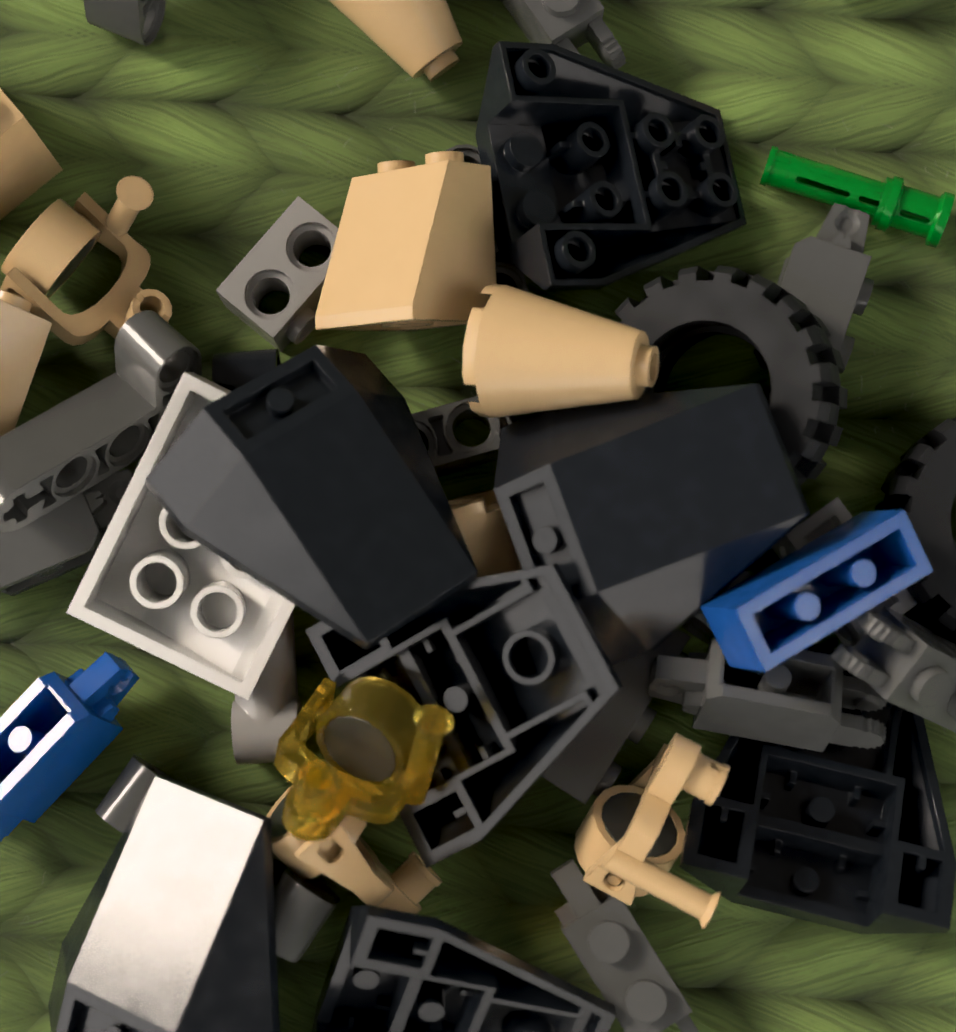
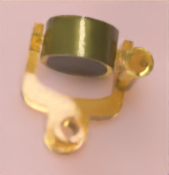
(377, 753)

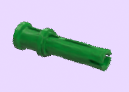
(886, 202)

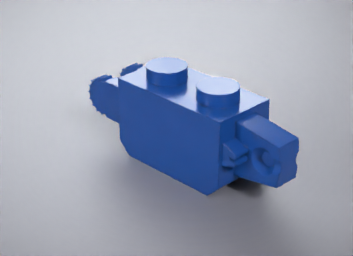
(56, 735)

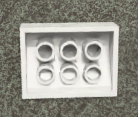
(169, 590)

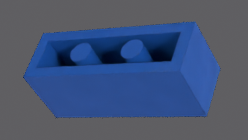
(816, 589)

